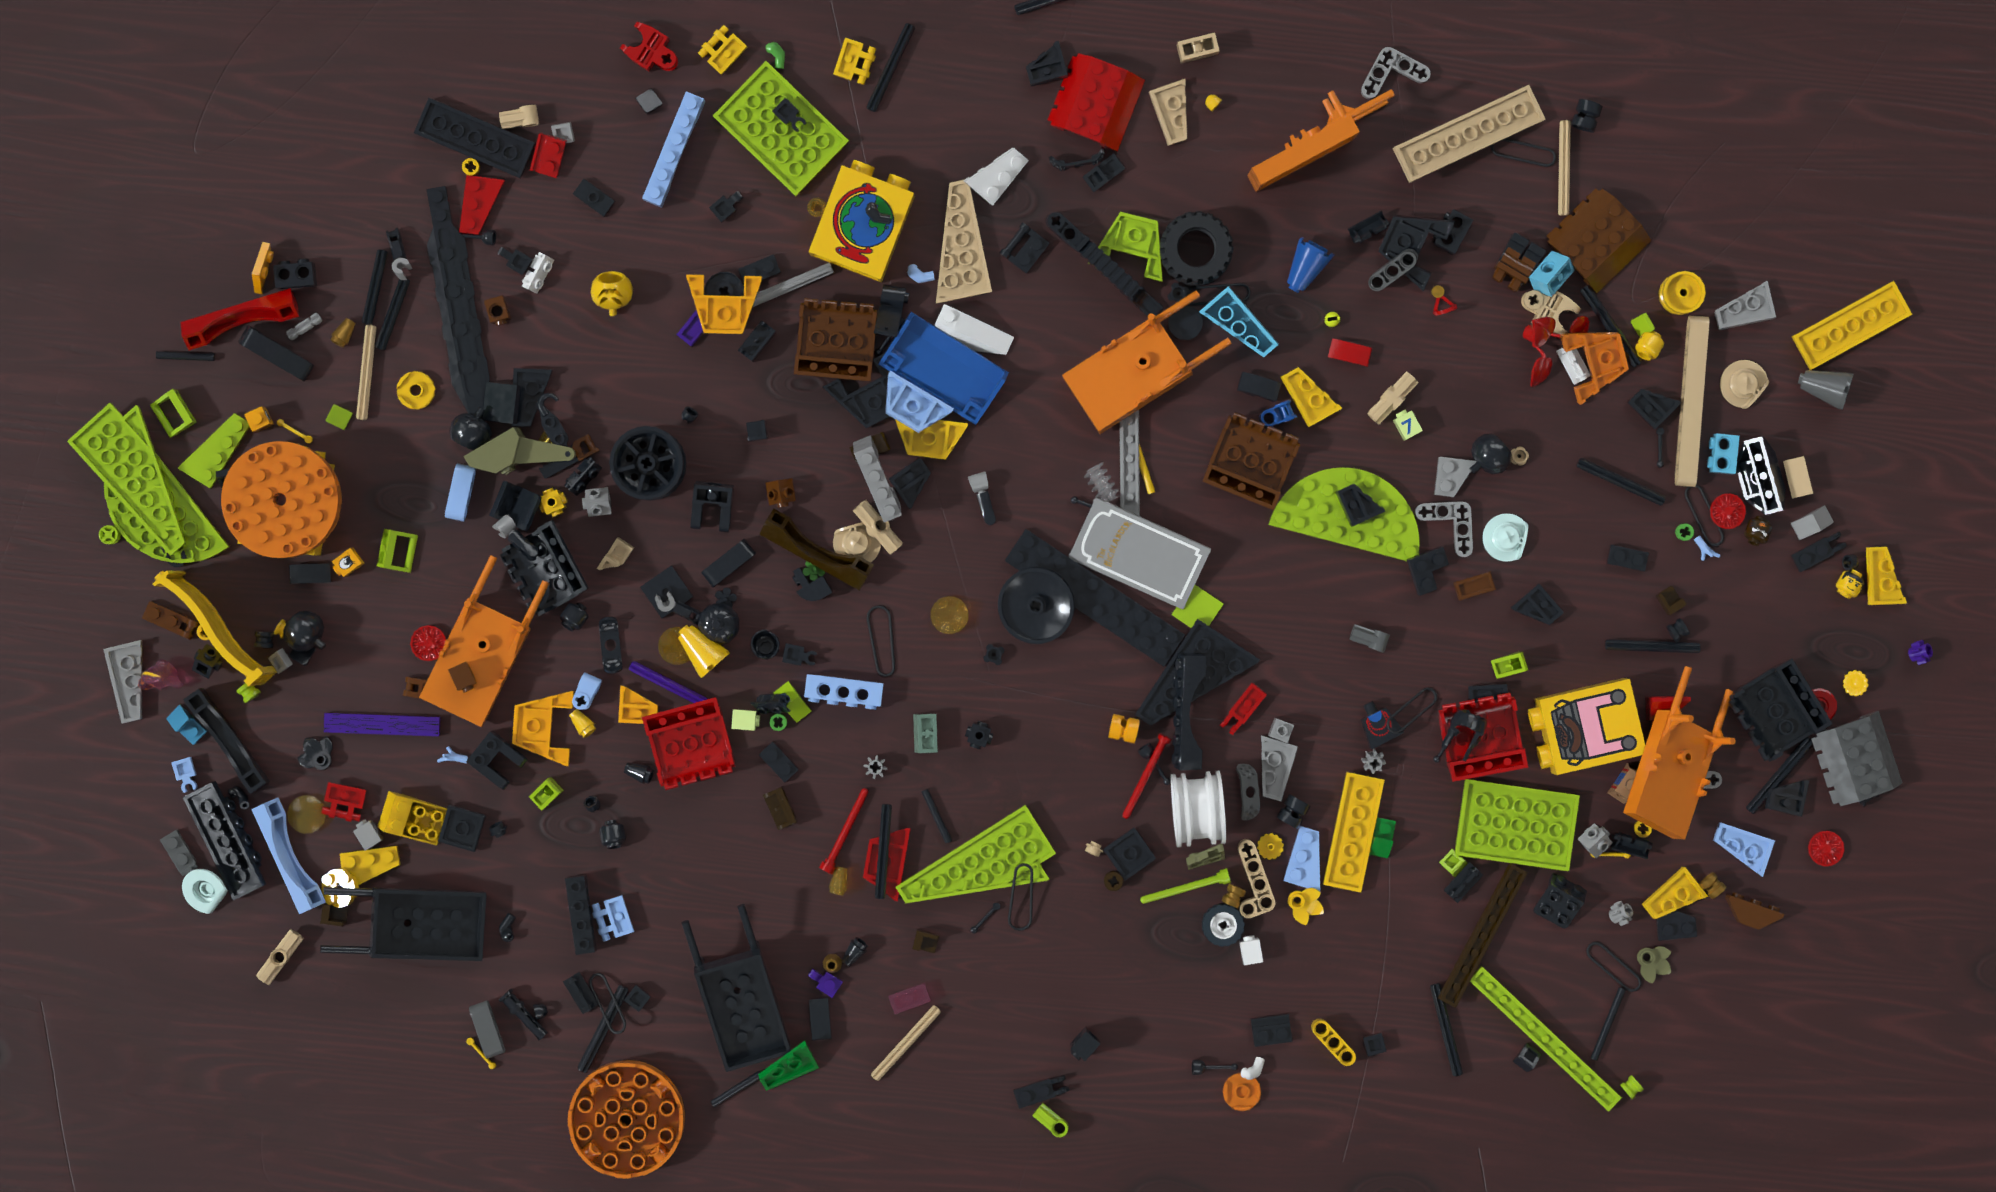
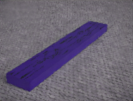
(381, 724)

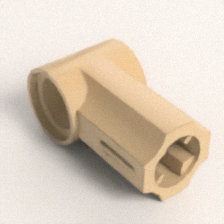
(524, 116)

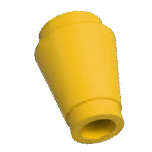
(582, 723)

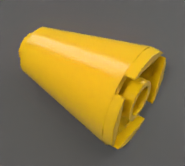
(701, 650)

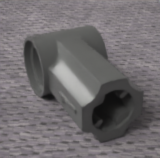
(1373, 639)

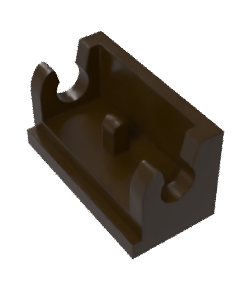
(780, 808)

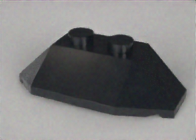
(1761, 476)

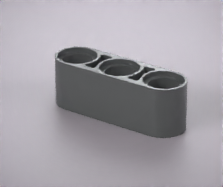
(1386, 276)
(487, 1029)

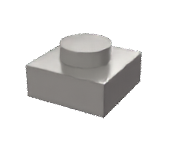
(563, 131)
(280, 661)

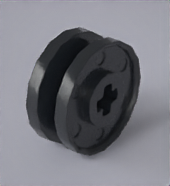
(723, 280)

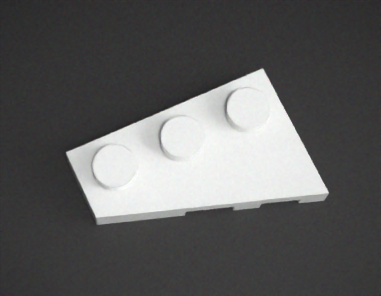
(997, 176)

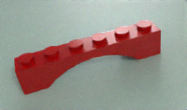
(274, 307)

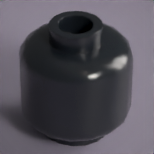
(574, 616)
(612, 834)

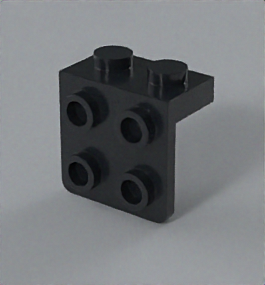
(516, 503)
(1560, 901)

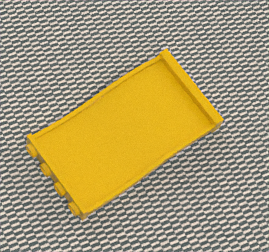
(214, 627)

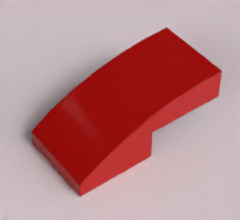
(1350, 352)

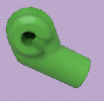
(779, 54)

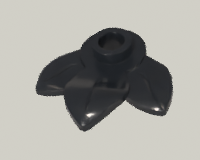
(314, 751)

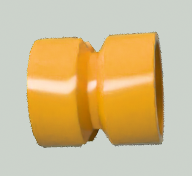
(1124, 728)

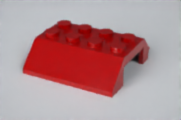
(1096, 100)
(689, 743)
(1499, 747)

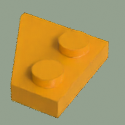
(261, 267)
(634, 706)

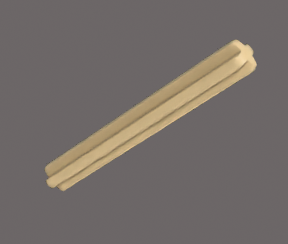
(1564, 168)
(366, 372)
(905, 1043)

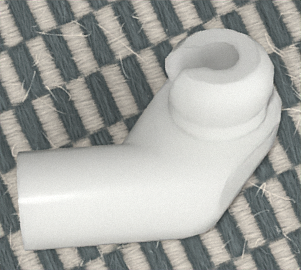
(1254, 1071)

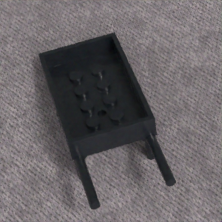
(440, 926)
(742, 1020)

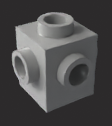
(597, 501)
(1595, 840)

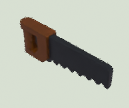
(554, 467)

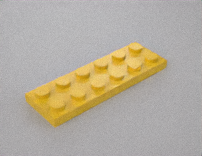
(1851, 325)
(1353, 832)

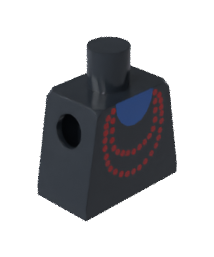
(1376, 727)

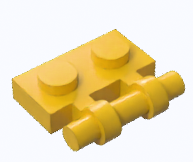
(726, 54)
(849, 58)

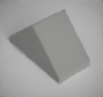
(1812, 522)

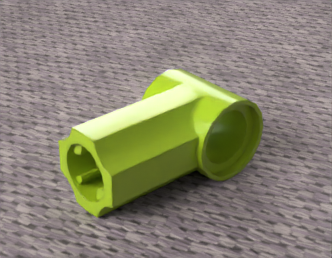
(1050, 1119)

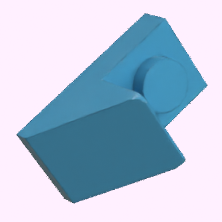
(186, 724)

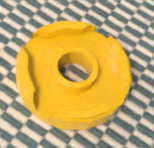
(404, 390)

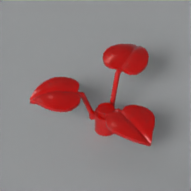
(1538, 335)

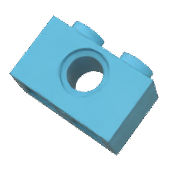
(1551, 273)

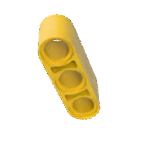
(1340, 1048)

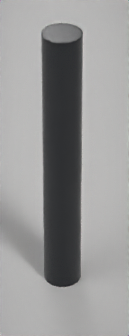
(185, 356)
(936, 815)
(735, 1089)

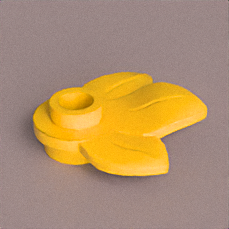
(1307, 906)

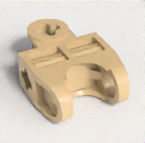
(1549, 306)

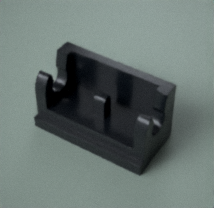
(757, 341)

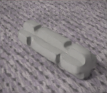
(304, 326)

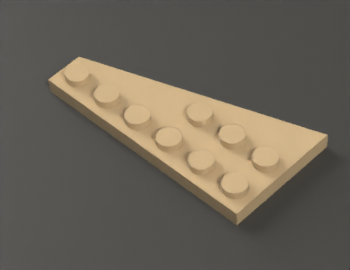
(963, 261)

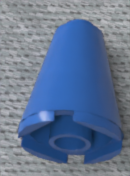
(1307, 264)

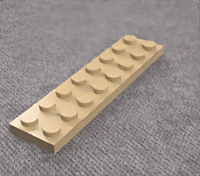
(1469, 133)

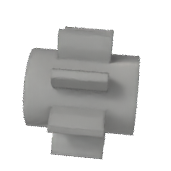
(1370, 756)
(879, 764)
(1621, 913)

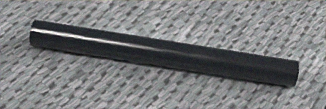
(1607, 1024)

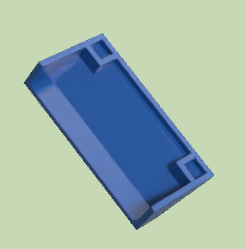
(944, 367)

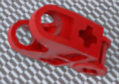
(651, 50)

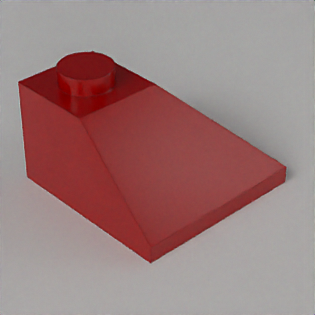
(1661, 703)

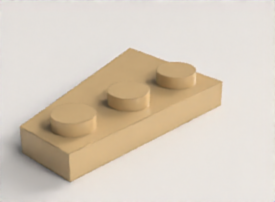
(1170, 108)

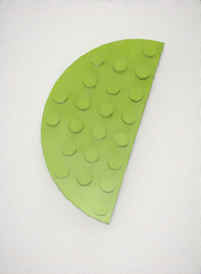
(1315, 510)
(200, 535)

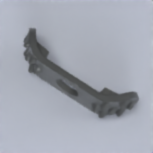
(1248, 778)

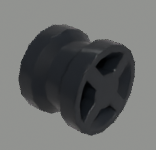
(1678, 630)
(264, 639)

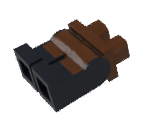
(1515, 268)

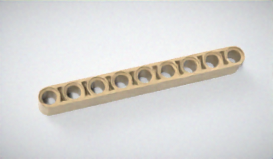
(1691, 401)

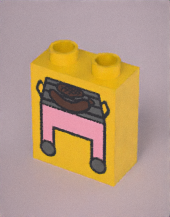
(1587, 726)

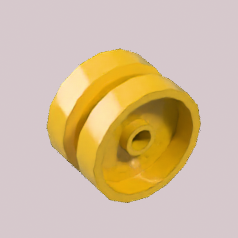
(1692, 288)

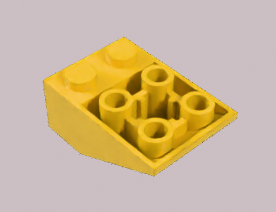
(412, 818)

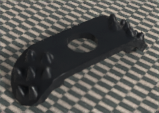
(1061, 163)
(611, 659)

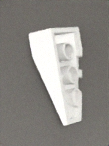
(973, 332)

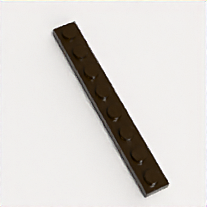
(1482, 935)

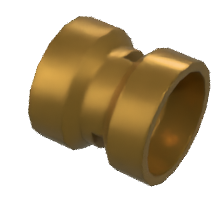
(1712, 885)
(1233, 896)

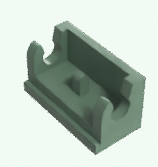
(925, 733)

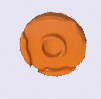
(1241, 1093)

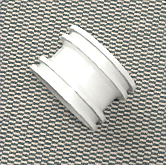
(1198, 808)

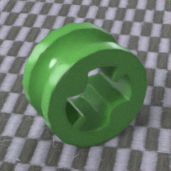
(1686, 537)
(772, 722)

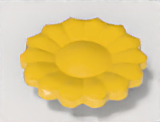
(1855, 683)
(1270, 846)

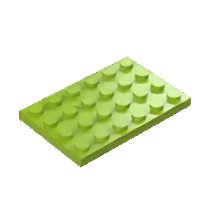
(787, 154)
(1517, 825)

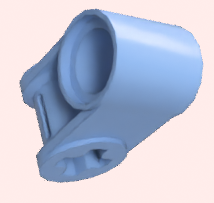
(587, 687)

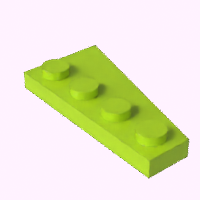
(215, 451)

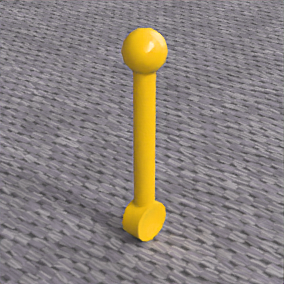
(308, 439)
(1613, 854)
(470, 1041)

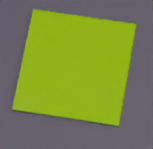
(1198, 606)

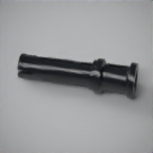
(517, 1007)

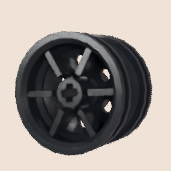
(666, 481)

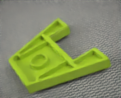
(1138, 238)

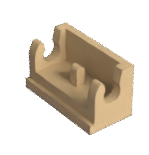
(1798, 477)

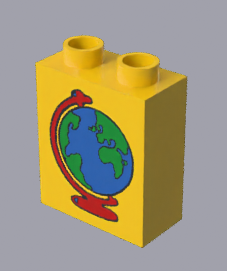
(848, 234)

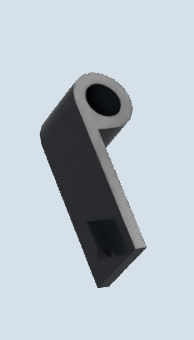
(890, 310)

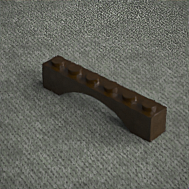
(847, 568)

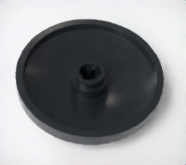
(1036, 605)

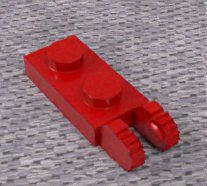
(1244, 707)

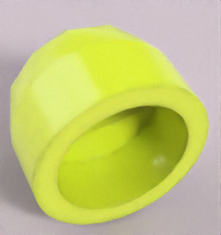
(1332, 323)

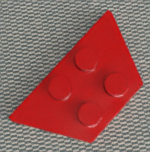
(896, 859)

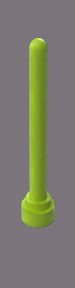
(1221, 877)

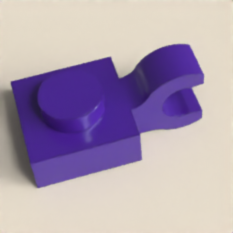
(827, 983)

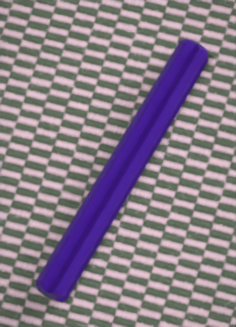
(666, 683)

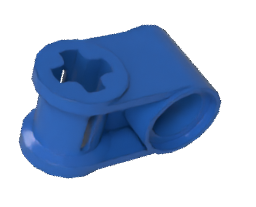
(1279, 414)

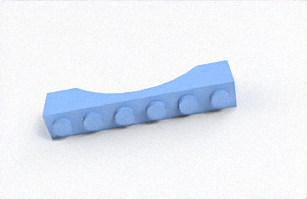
(673, 148)
(273, 825)

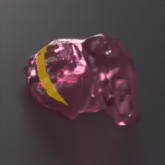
(160, 676)

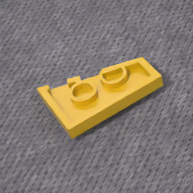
(370, 863)
(1673, 894)

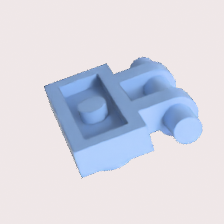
(618, 917)

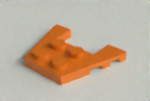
(1604, 358)

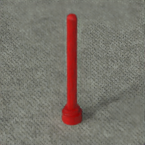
(828, 864)

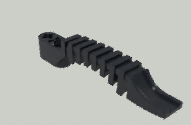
(1103, 263)

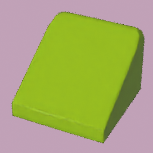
(1642, 324)
(339, 417)
(1453, 863)

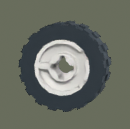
(1227, 935)

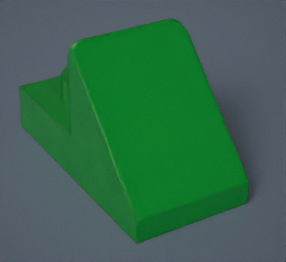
(1382, 837)

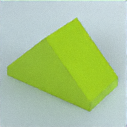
(1509, 665)
(797, 705)
(546, 793)

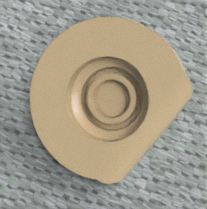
(1743, 383)
(856, 541)

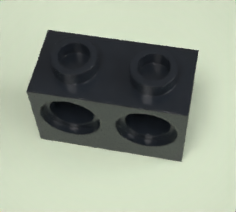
(1456, 234)
(295, 279)
(1084, 1044)

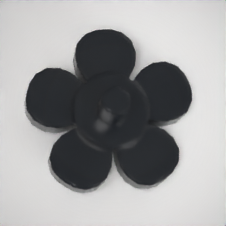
(725, 596)

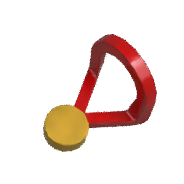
(1438, 292)

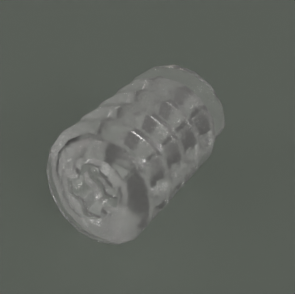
(1101, 483)

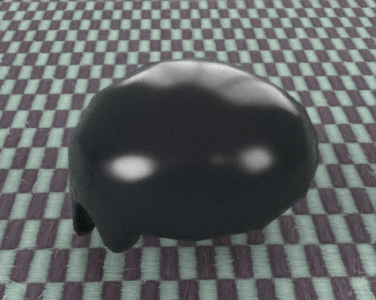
(765, 644)

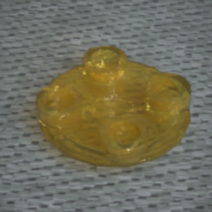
(949, 615)
(671, 648)
(305, 814)

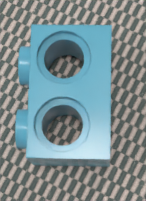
(1729, 454)

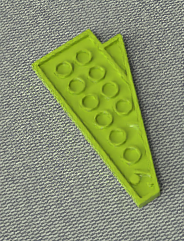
(126, 461)
(985, 861)

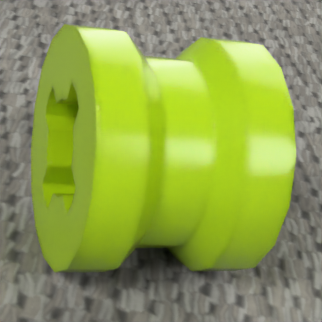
(106, 532)
(248, 692)
(1631, 1087)

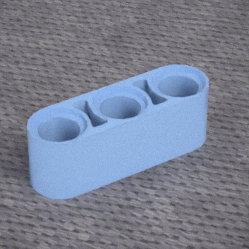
(460, 492)

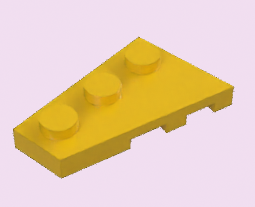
(1308, 397)
(1881, 578)

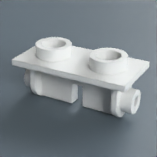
(542, 265)
(1574, 365)

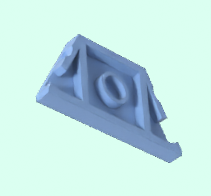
(913, 405)

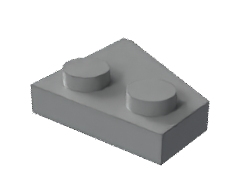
(1451, 475)

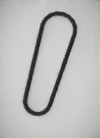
(891, 640)
(1012, 896)

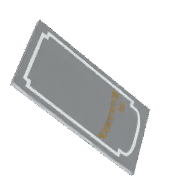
(1139, 553)

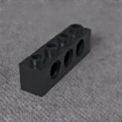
(580, 914)

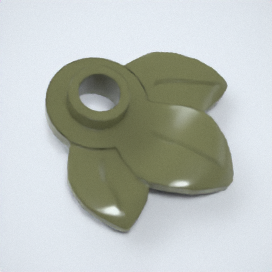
(1655, 964)

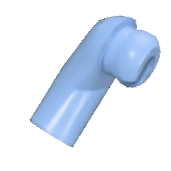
(918, 275)

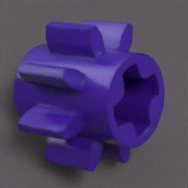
(1920, 652)

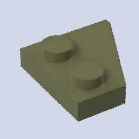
(1206, 857)

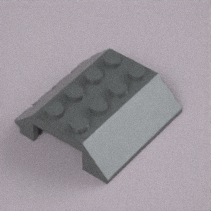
(1857, 760)

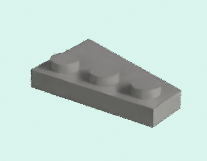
(1747, 309)
(1276, 766)

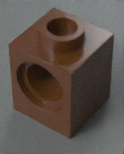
(495, 302)
(462, 677)

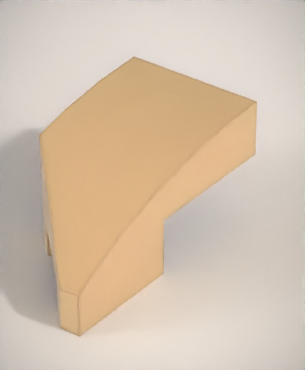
(616, 555)

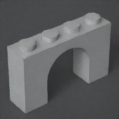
(870, 465)

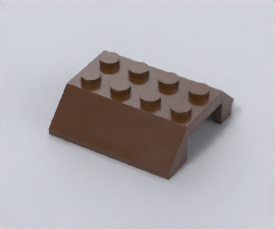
(1599, 238)
(835, 340)
(1251, 460)

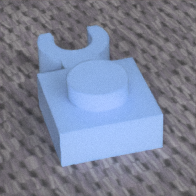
(184, 770)

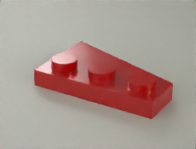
(478, 200)

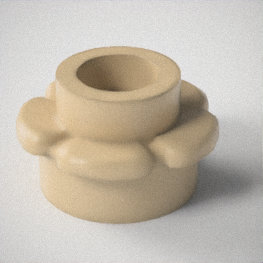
(1524, 456)
(1093, 848)

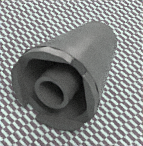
(1827, 386)

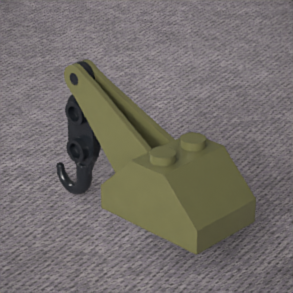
(513, 448)

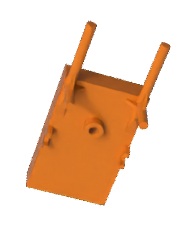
(1316, 142)
(1117, 385)
(489, 664)
(1675, 767)

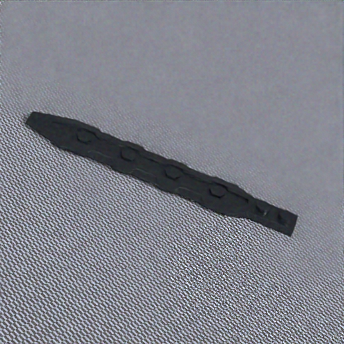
(457, 305)

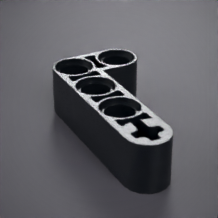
(275, 353)

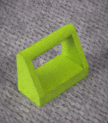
(182, 409)
(387, 550)

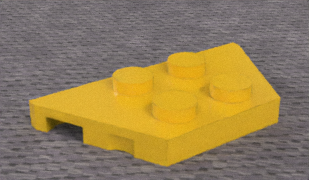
(933, 442)

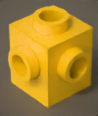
(559, 505)

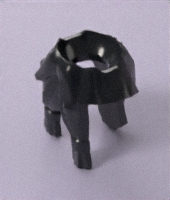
(1465, 718)

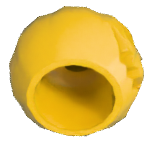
(611, 291)

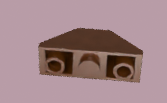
(1752, 912)

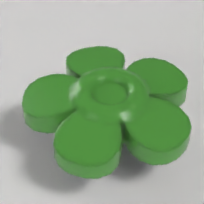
(813, 571)

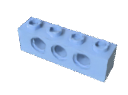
(813, 694)

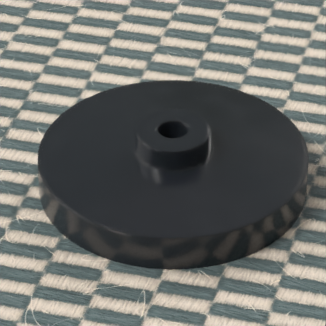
(1185, 323)

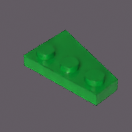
(790, 1066)

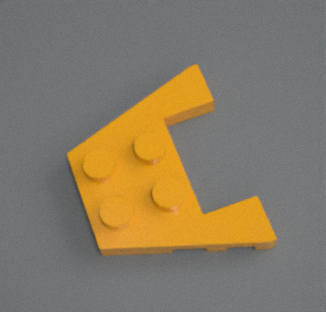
(724, 313)
(534, 724)

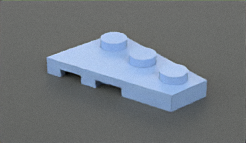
(1745, 846)
(1304, 861)

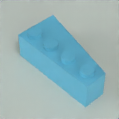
(1235, 317)

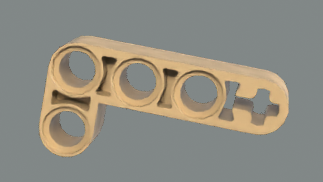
(1252, 876)

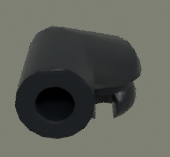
(874, 214)
(505, 928)

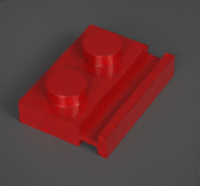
(548, 155)

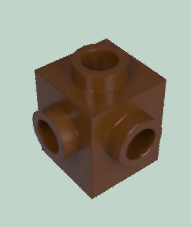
(780, 492)

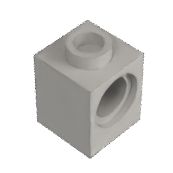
(1280, 730)
(368, 834)

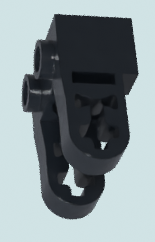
(716, 494)
(487, 751)

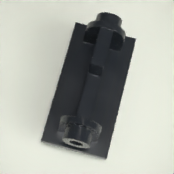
(1364, 229)
(589, 470)
(771, 704)
(1625, 844)
(1463, 882)
(580, 992)

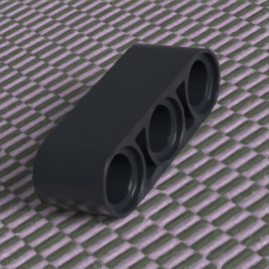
(728, 563)

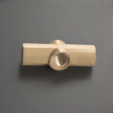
(1392, 398)
(870, 518)
(272, 965)

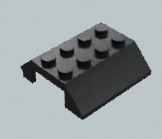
(552, 565)
(1778, 709)

